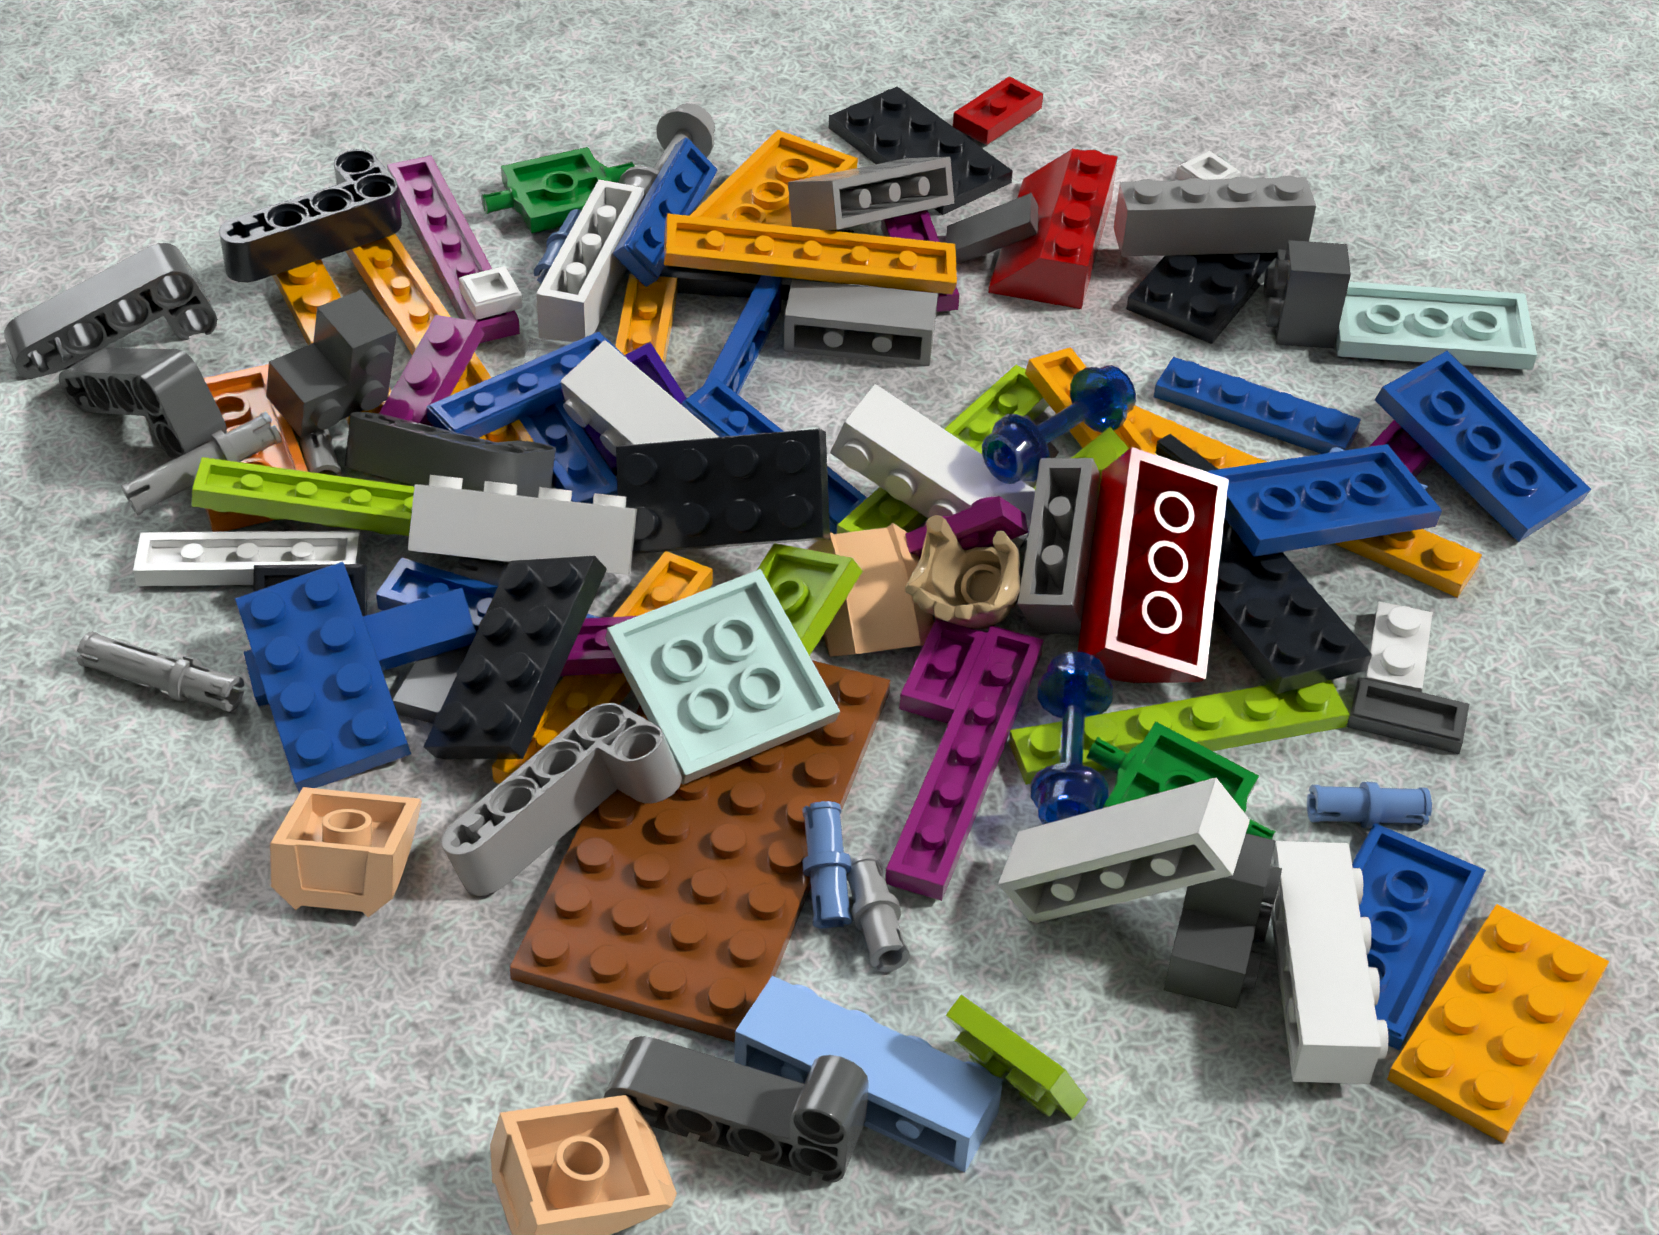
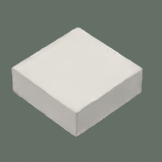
(1206, 167)
(490, 292)

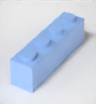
(912, 1089)

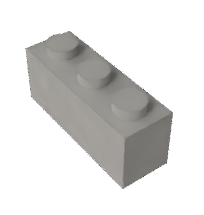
(860, 322)
(1059, 545)

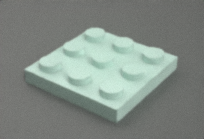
(722, 674)

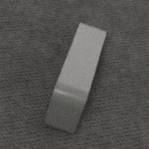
(556, 790)

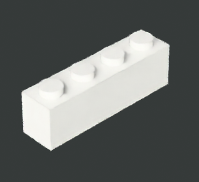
(585, 269)
(625, 403)
(920, 460)
(518, 527)
(1125, 851)
(1324, 965)

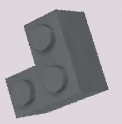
(1307, 293)
(340, 371)
(1218, 927)

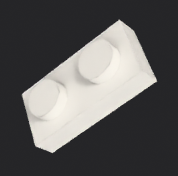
(1399, 646)

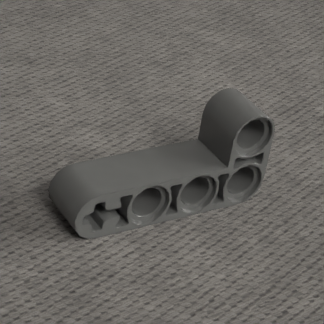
(109, 308)
(151, 384)
(415, 451)
(746, 1108)

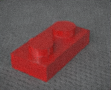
(997, 110)

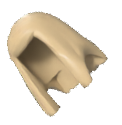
(962, 585)

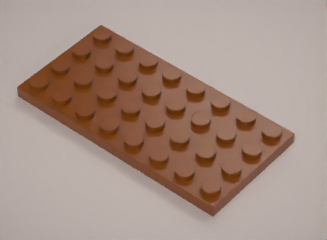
(697, 895)

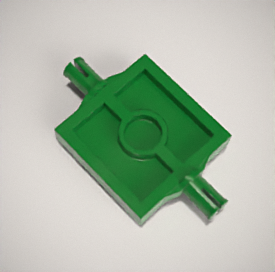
(550, 187)
(1170, 762)

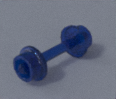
(1098, 399)
(1071, 690)

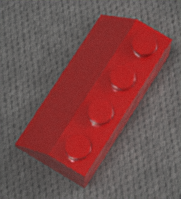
(1072, 214)
(1153, 569)

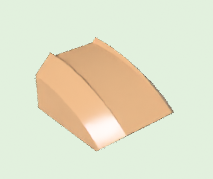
(877, 609)
(343, 849)
(579, 1168)

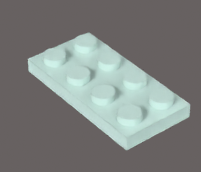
(1427, 321)

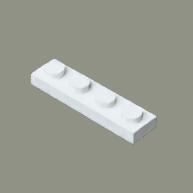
(231, 556)

